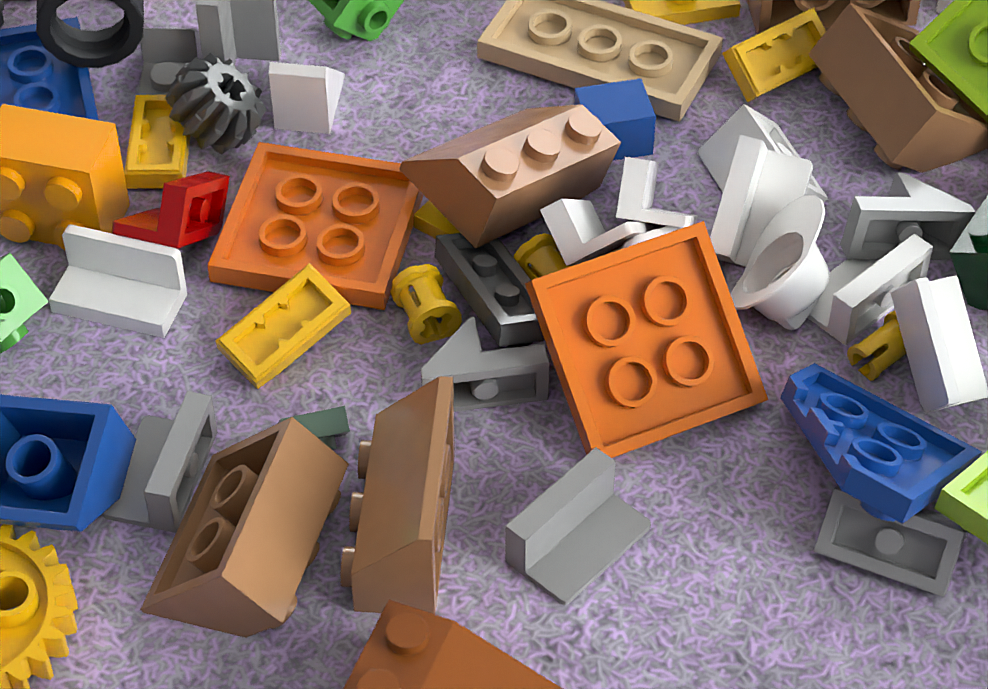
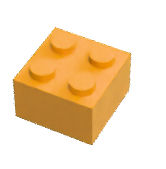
(58, 175)

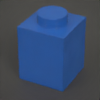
(625, 112)

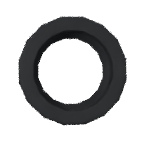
(90, 47)

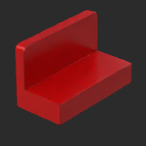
(188, 212)

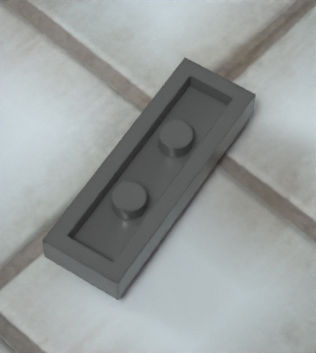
(492, 287)

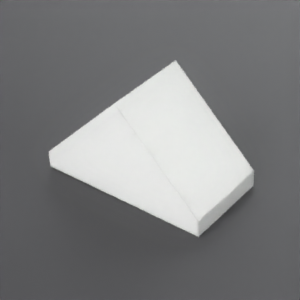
(304, 96)

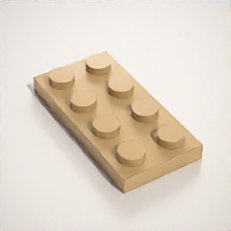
(602, 44)

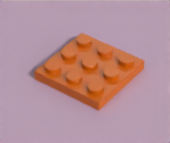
(321, 210)
(646, 341)

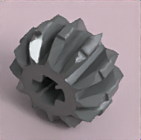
(215, 103)

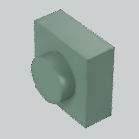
(325, 424)

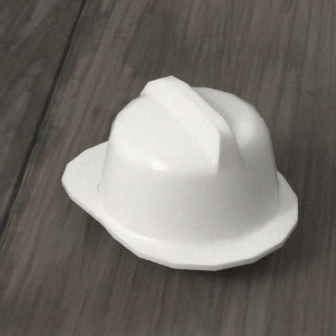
(786, 266)

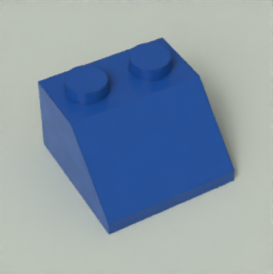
(60, 461)

